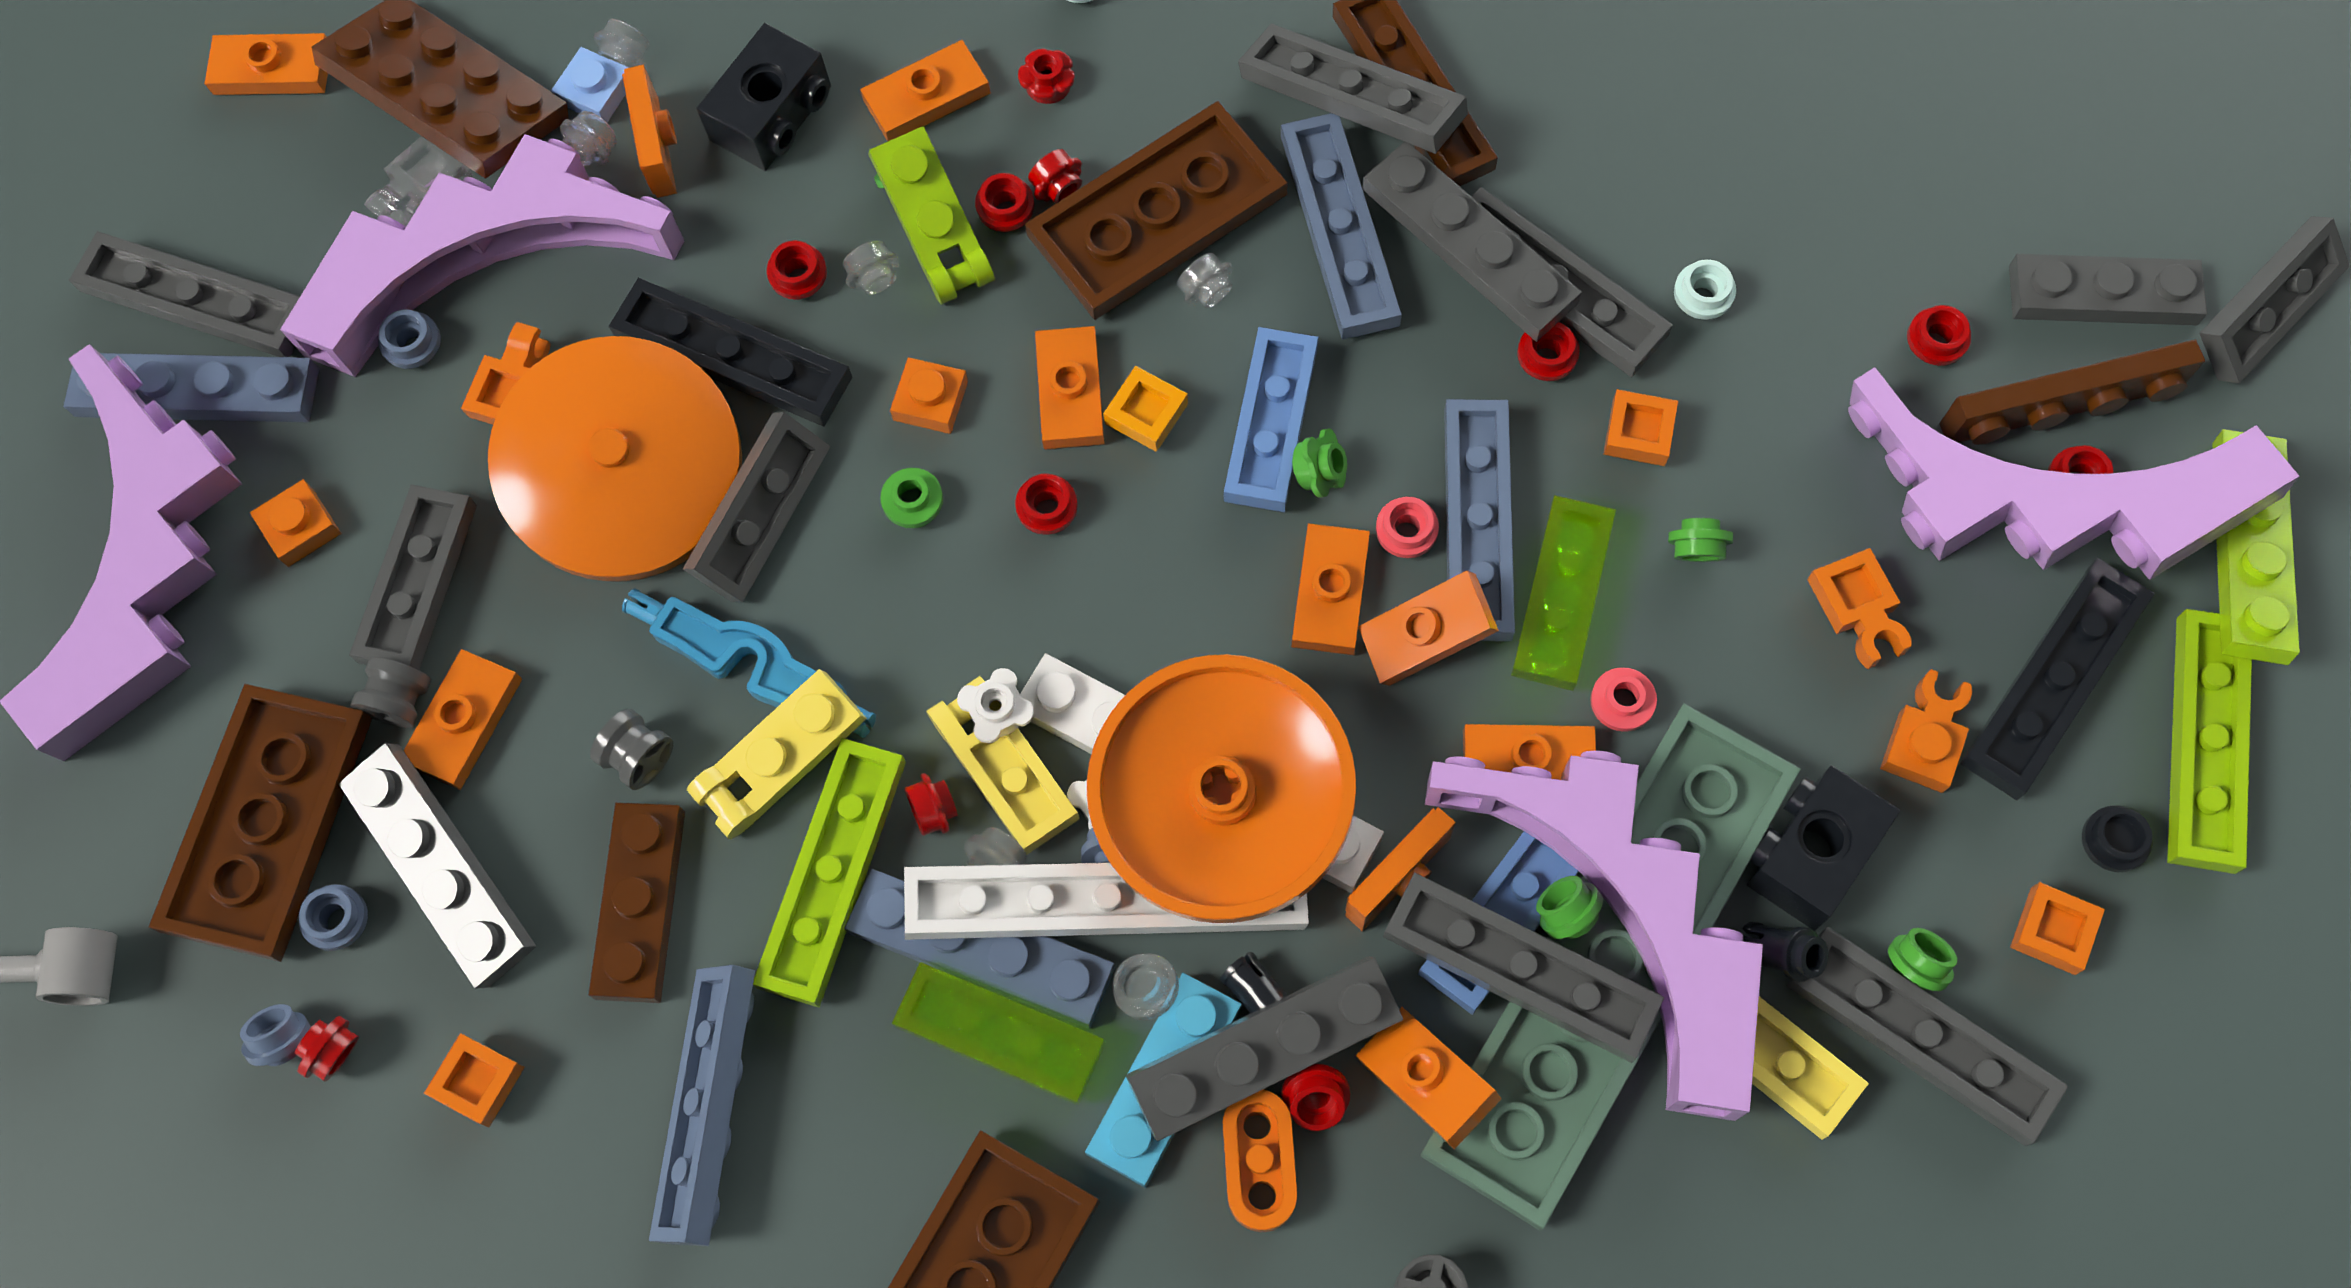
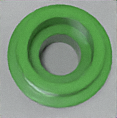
(915, 513)
(1700, 540)
(1569, 908)
(1923, 959)

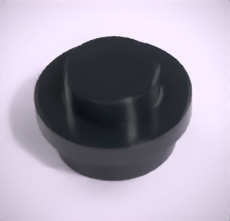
(2117, 838)

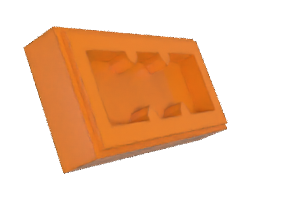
(264, 64)
(925, 90)
(651, 130)
(1069, 387)
(1330, 589)
(1428, 628)
(461, 718)
(1527, 745)
(1396, 870)
(1429, 1078)

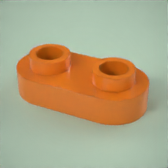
(1260, 1161)

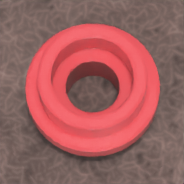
(1407, 511)
(1618, 716)

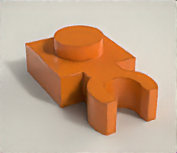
(1860, 597)
(1925, 741)

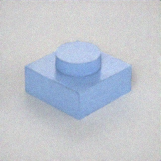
(591, 84)

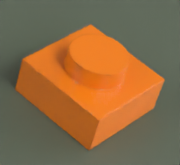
(929, 395)
(1640, 427)
(295, 523)
(2057, 928)
(474, 1080)

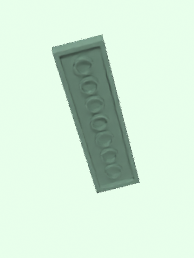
(1556, 1088)

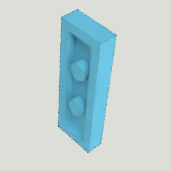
(1123, 1136)

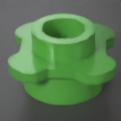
(1320, 463)

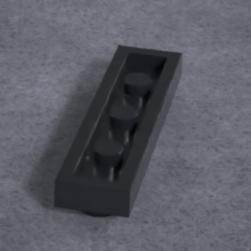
(735, 351)
(2057, 679)

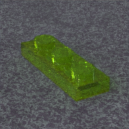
(1563, 593)
(999, 1033)

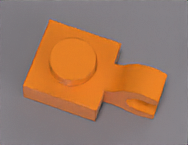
(498, 376)

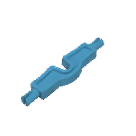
(721, 646)

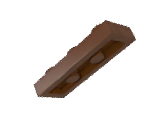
(637, 903)

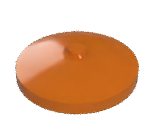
(613, 457)
(1221, 788)

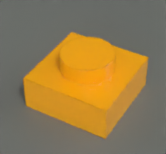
(1145, 408)

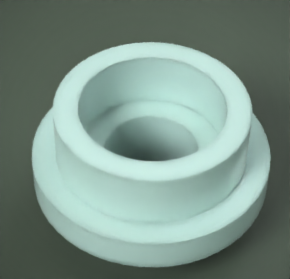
(1707, 275)

